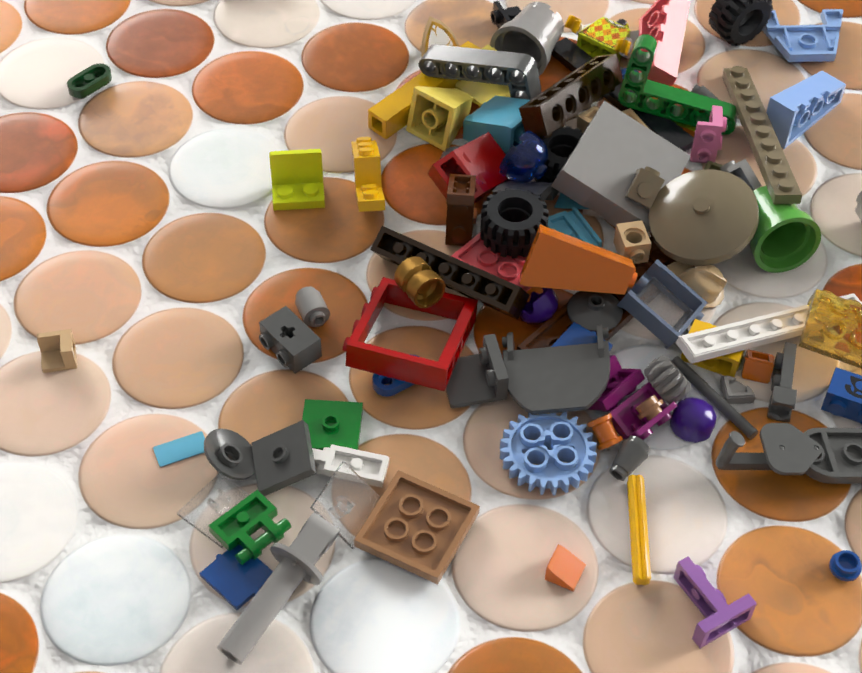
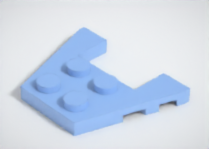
(806, 42)

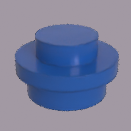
(845, 565)

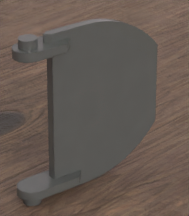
(557, 376)

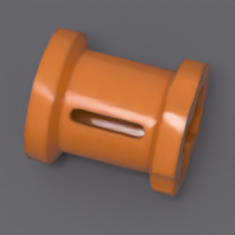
(604, 431)

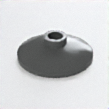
(594, 308)
(229, 454)

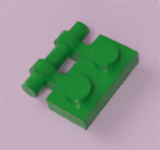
(245, 519)

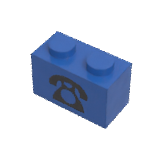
(844, 395)

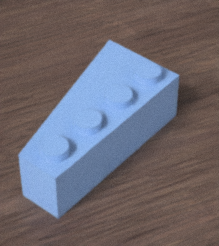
(803, 105)

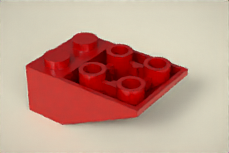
(477, 158)

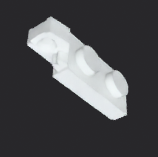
(367, 465)

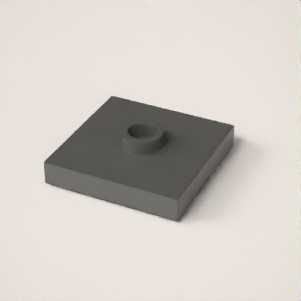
(283, 458)

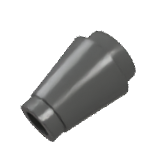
(629, 456)

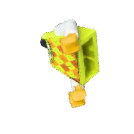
(602, 36)

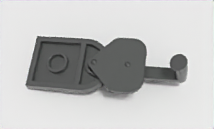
(821, 453)

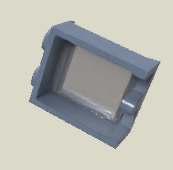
(663, 303)

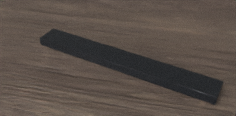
(574, 57)

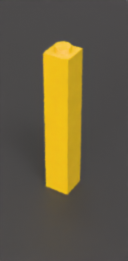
(393, 111)

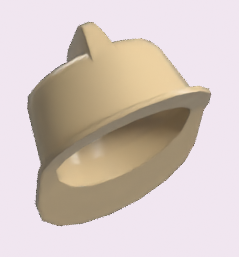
(703, 279)

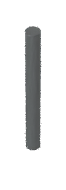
(717, 400)

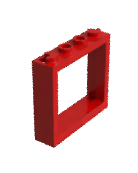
(403, 365)

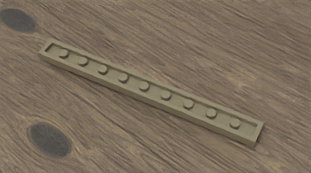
(761, 137)

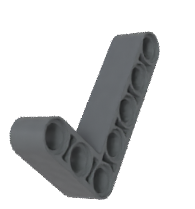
(484, 66)

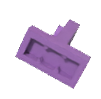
(718, 615)

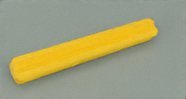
(638, 530)

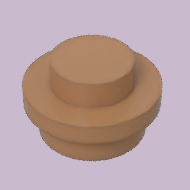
(649, 408)

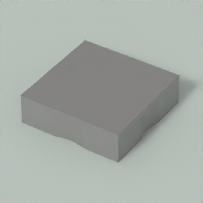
(606, 164)

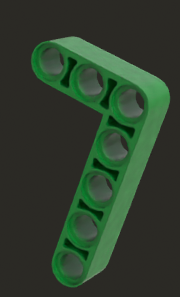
(666, 94)

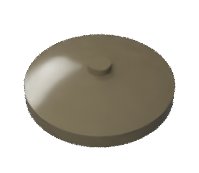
(704, 217)

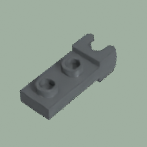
(783, 396)

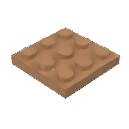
(417, 526)

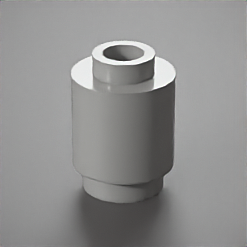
(312, 307)

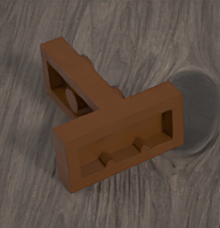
(460, 209)

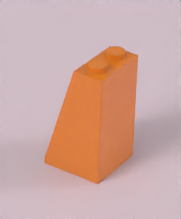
(573, 264)

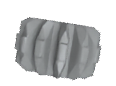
(667, 379)

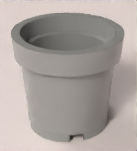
(531, 33)

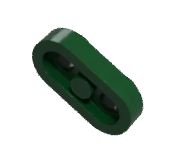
(89, 80)

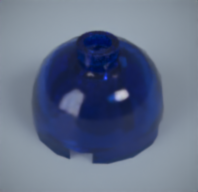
(525, 160)

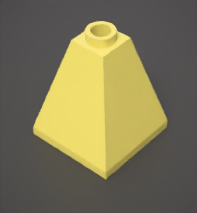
(438, 114)

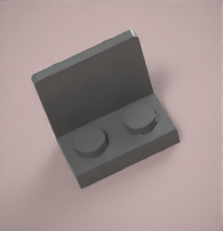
(479, 377)

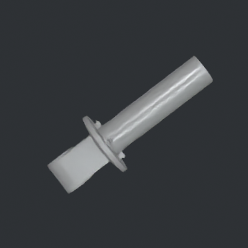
(294, 565)

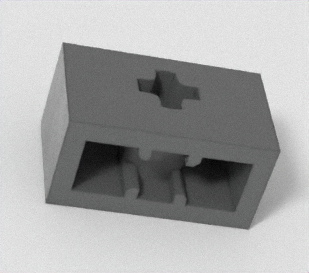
(290, 339)

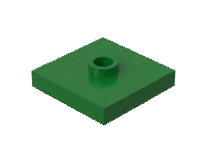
(333, 423)

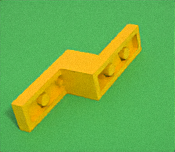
(367, 175)

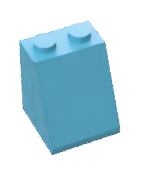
(498, 117)

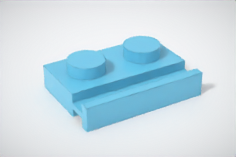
(574, 225)

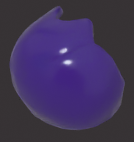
(540, 307)
(693, 420)

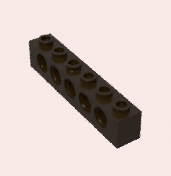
(571, 95)
(455, 273)

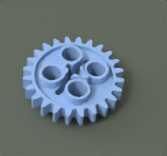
(548, 451)

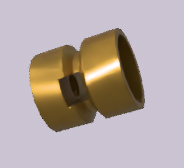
(419, 282)

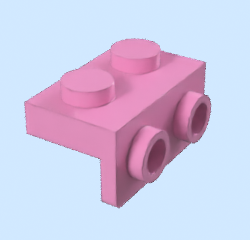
(708, 137)

